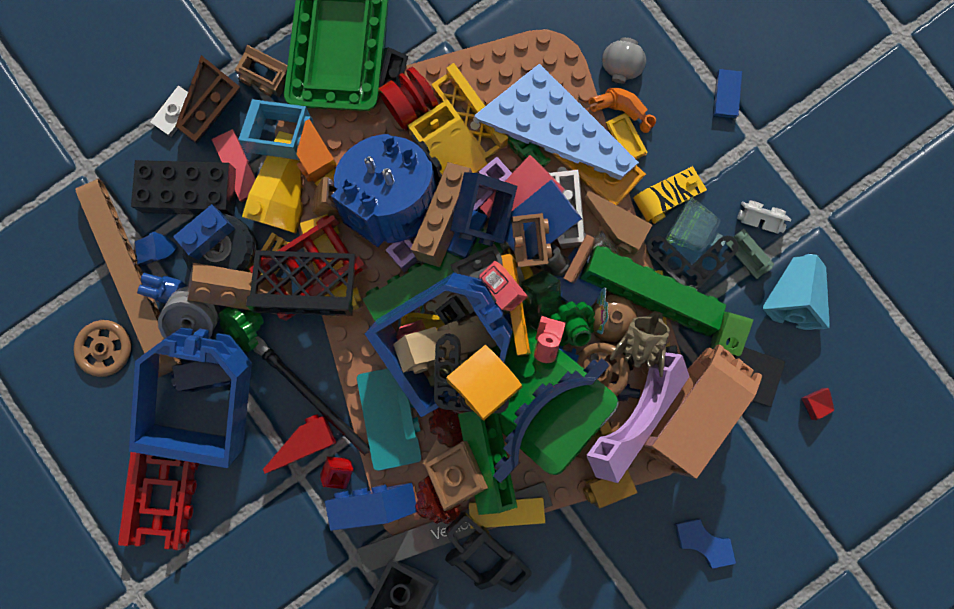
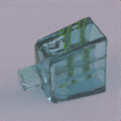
(694, 227)

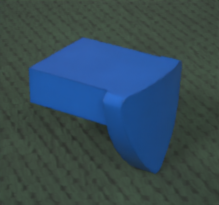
(153, 248)

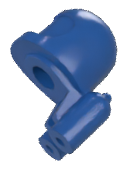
(159, 287)

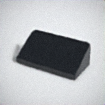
(392, 65)

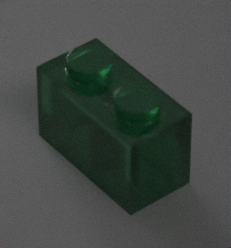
(543, 297)

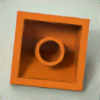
(313, 154)

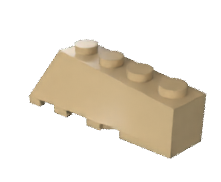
(417, 349)

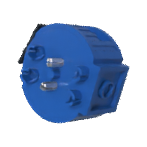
(385, 187)

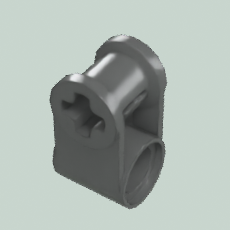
(557, 265)

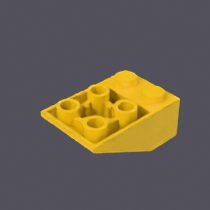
(447, 138)

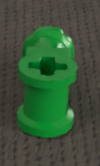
(523, 150)

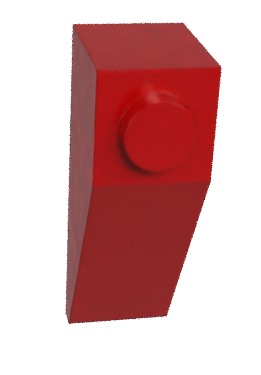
(305, 441)

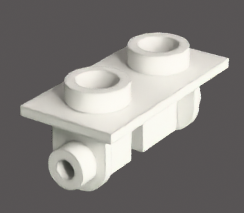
(772, 218)

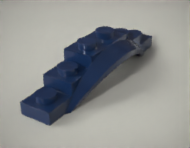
(527, 413)

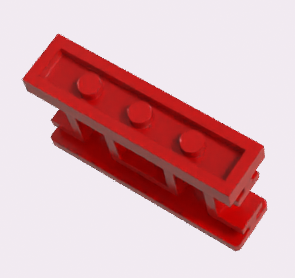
(138, 500)

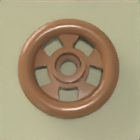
(120, 356)
(620, 367)

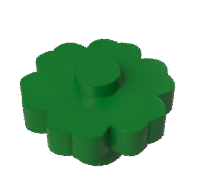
(578, 321)
(241, 326)

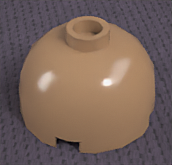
(620, 315)

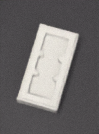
(168, 114)

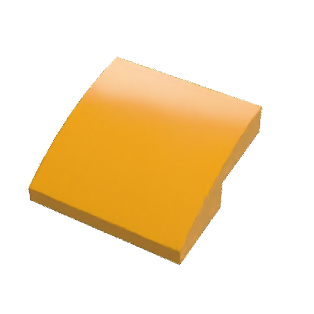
(484, 382)

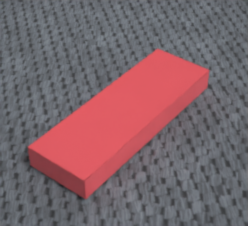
(231, 152)

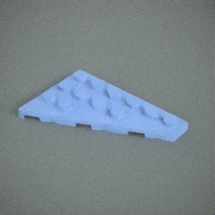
(546, 114)

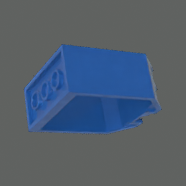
(383, 335)
(185, 444)

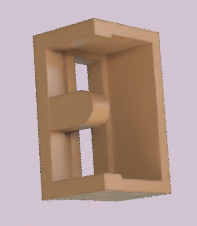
(248, 77)
(542, 228)

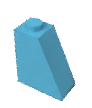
(801, 294)

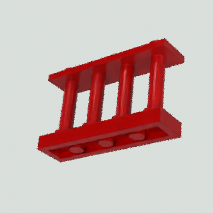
(324, 226)

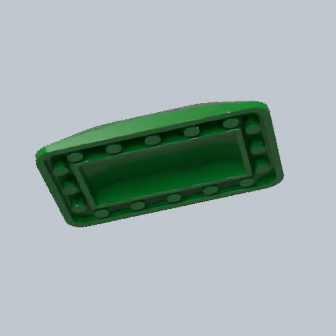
(336, 54)
(563, 423)

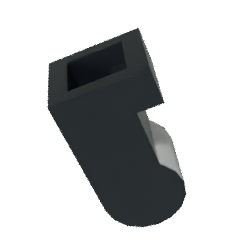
(457, 308)

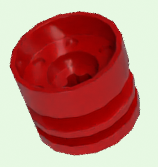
(411, 96)

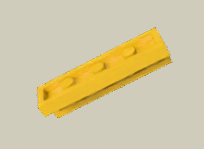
(474, 103)

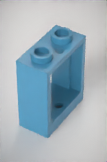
(255, 121)

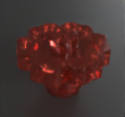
(447, 426)
(429, 504)

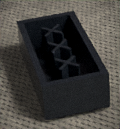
(183, 187)

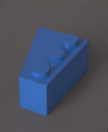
(370, 507)

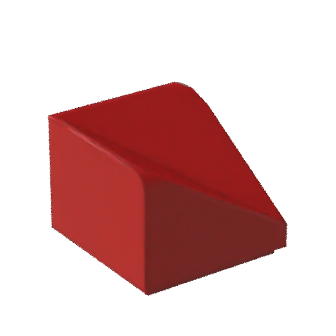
(819, 403)
(336, 472)

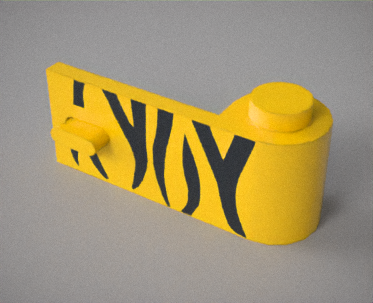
(668, 193)

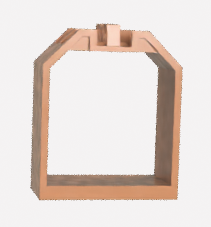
(703, 412)

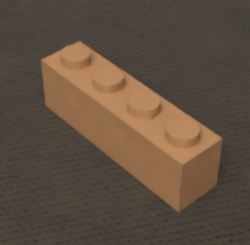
(435, 229)
(224, 286)

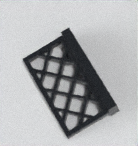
(296, 303)

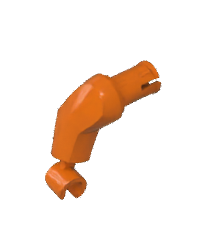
(625, 101)

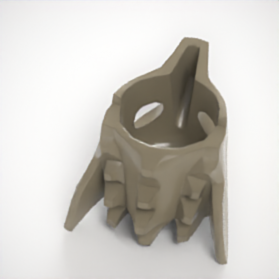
(647, 344)

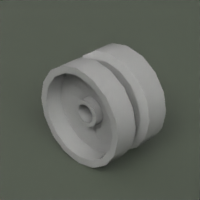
(187, 314)

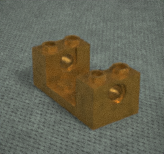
(604, 492)

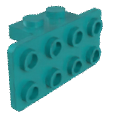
(388, 421)

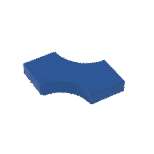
(715, 550)

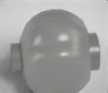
(624, 60)

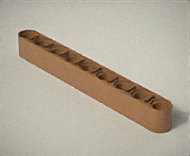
(123, 267)

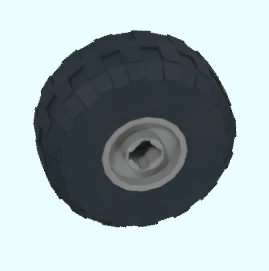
(232, 252)

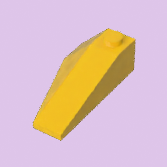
(277, 192)

